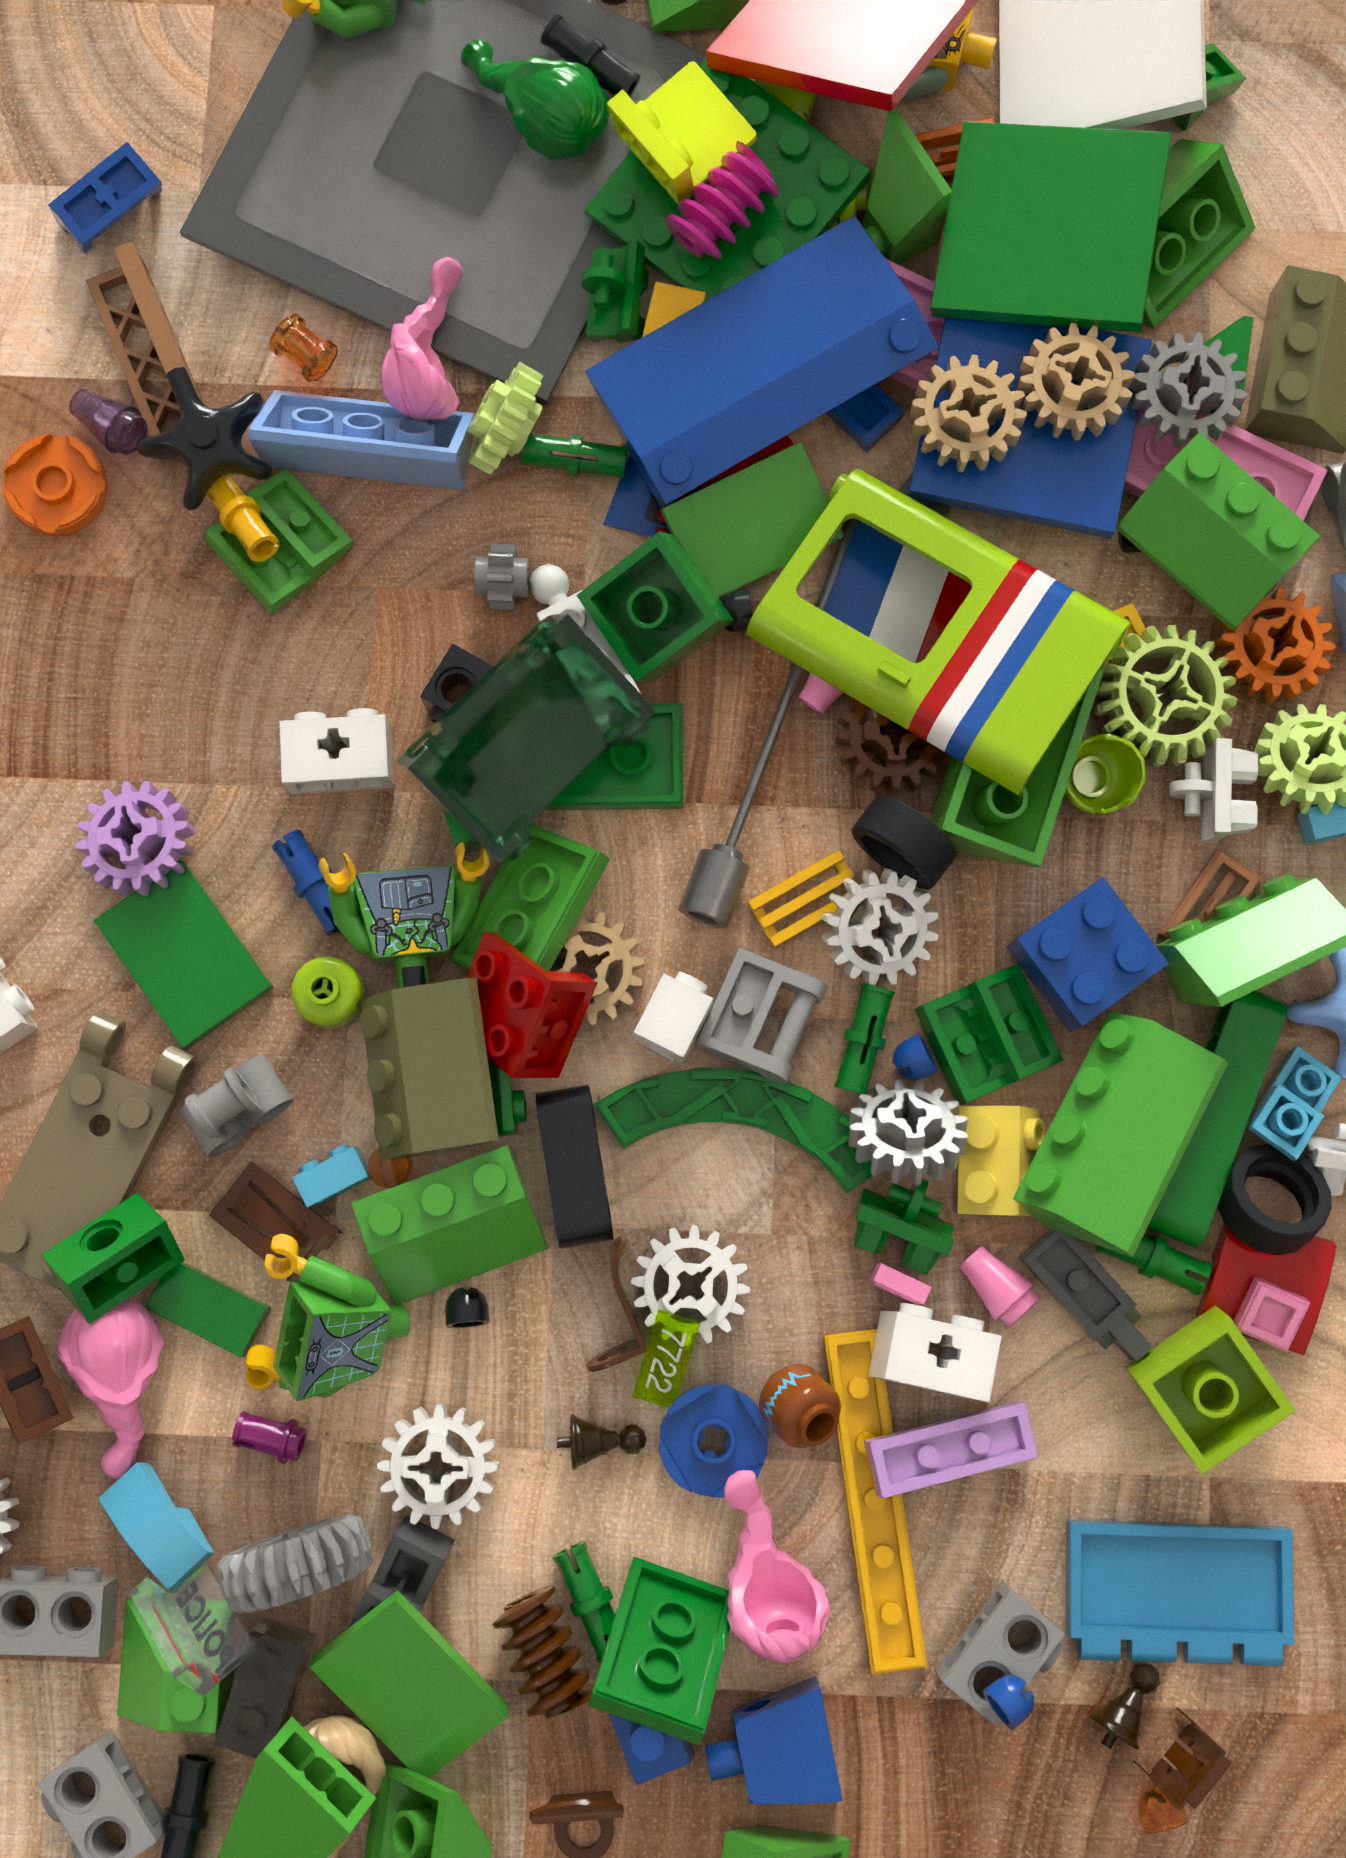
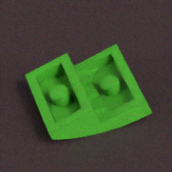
(307, 543)

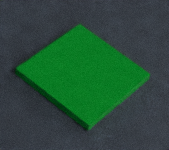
(1051, 225)

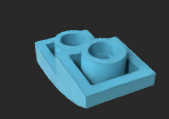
(1294, 1103)
(155, 1529)

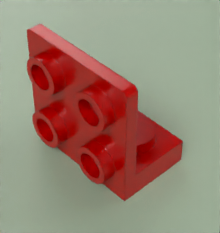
(527, 1011)

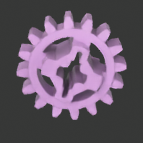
(152, 851)

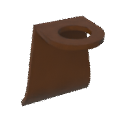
(630, 1348)
(580, 1807)

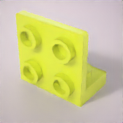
(681, 129)

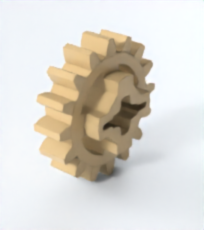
(1090, 362)
(957, 432)
(611, 956)

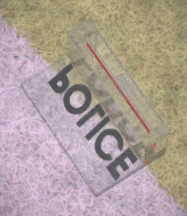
(194, 1629)

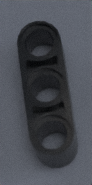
(574, 1166)

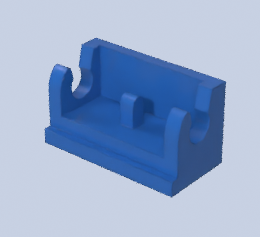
(104, 196)

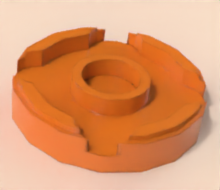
(54, 484)

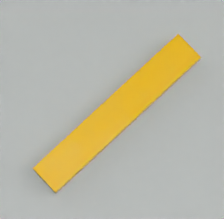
(876, 1523)

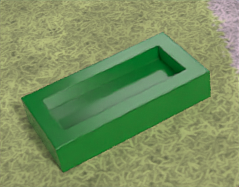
(208, 1308)

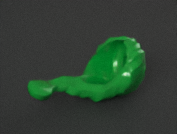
(551, 101)

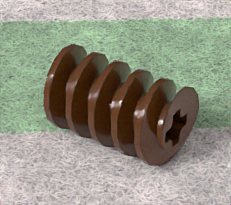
(543, 1655)

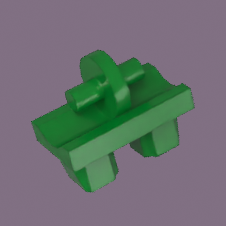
(615, 292)
(908, 1216)

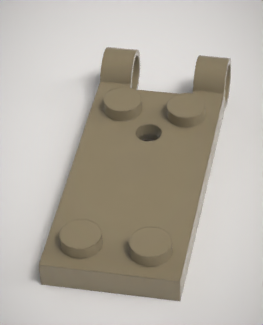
(70, 1170)

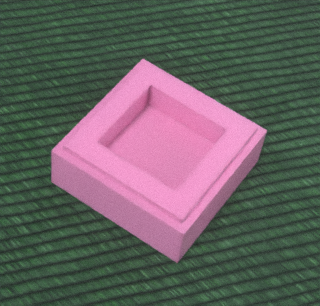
(899, 1284)
(1271, 1313)

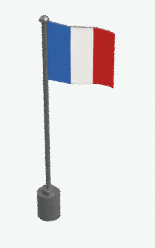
(885, 596)

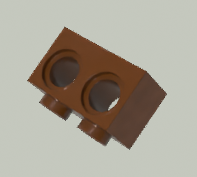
(28, 1384)

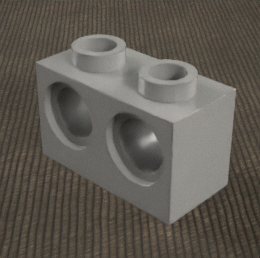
(55, 1627)
(987, 1644)
(118, 1798)

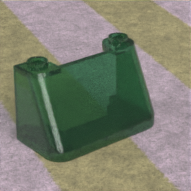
(525, 734)

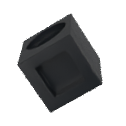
(455, 669)

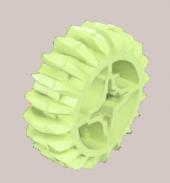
(1203, 707)

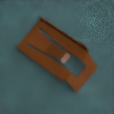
(251, 1205)
(1195, 1772)

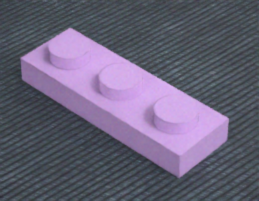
(950, 1449)

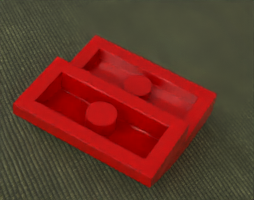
(1301, 1272)

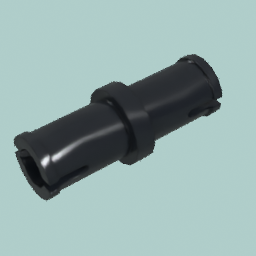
(578, 48)
(187, 1813)

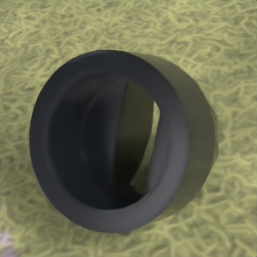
(740, 609)
(466, 1309)

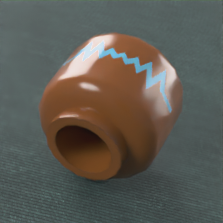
(800, 1406)

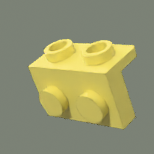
(997, 1158)

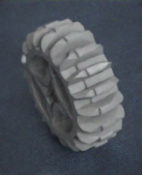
(295, 1563)

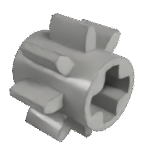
(502, 576)

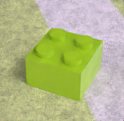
(1210, 1389)

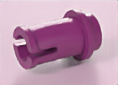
(269, 1436)

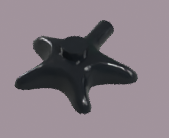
(206, 439)

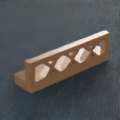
(153, 319)

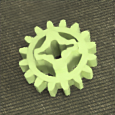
(505, 418)
(1290, 744)

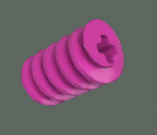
(722, 202)

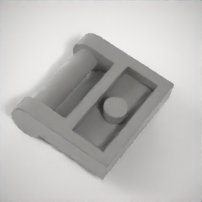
(745, 1008)

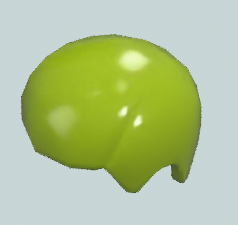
(1105, 775)

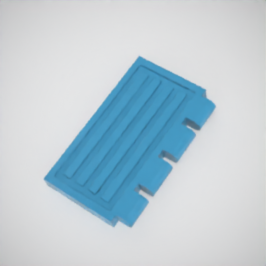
(1179, 1586)

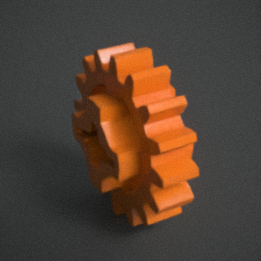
(1298, 647)

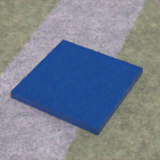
(1043, 476)

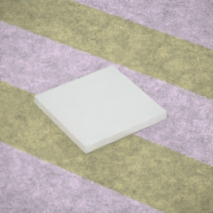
(1100, 61)

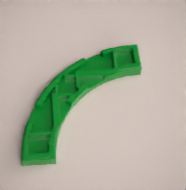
(739, 1099)

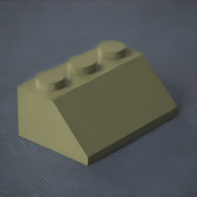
(1302, 363)
(428, 1069)

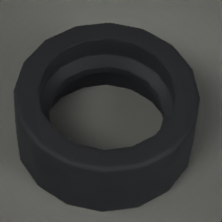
(904, 841)
(1259, 1230)

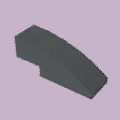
(407, 1566)

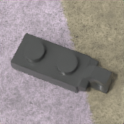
(1086, 1292)

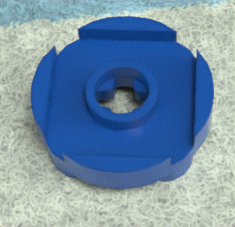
(682, 1431)

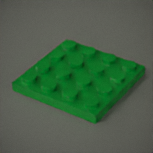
(808, 168)

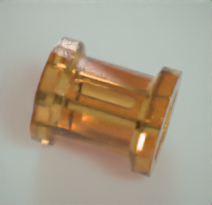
(303, 347)

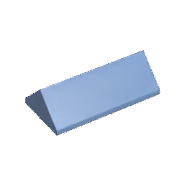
(361, 440)

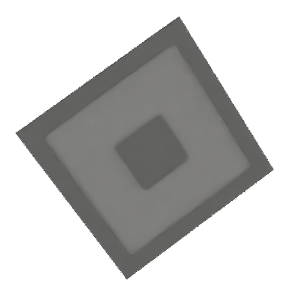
(392, 155)

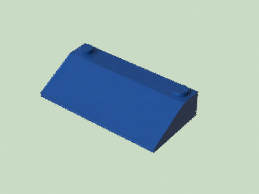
(761, 360)

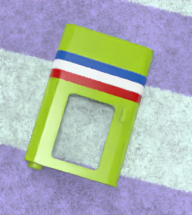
(998, 671)

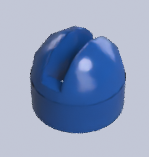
(914, 1059)
(1007, 1702)

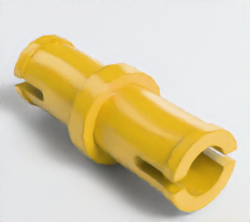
(242, 517)

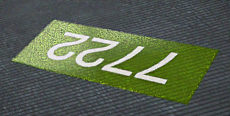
(666, 1358)

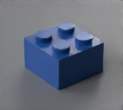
(1087, 955)

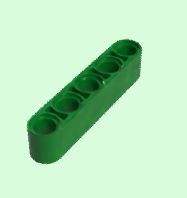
(1246, 1039)

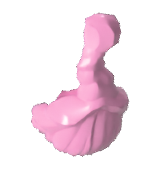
(411, 370)
(113, 1368)
(771, 1596)

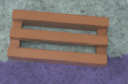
(1235, 870)

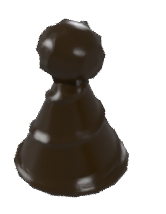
(591, 1441)
(1124, 1713)

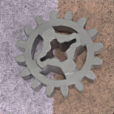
(1208, 382)
(907, 1132)

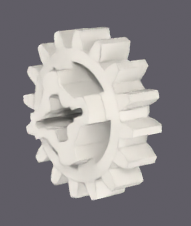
(886, 948)
(674, 1265)
(437, 1490)

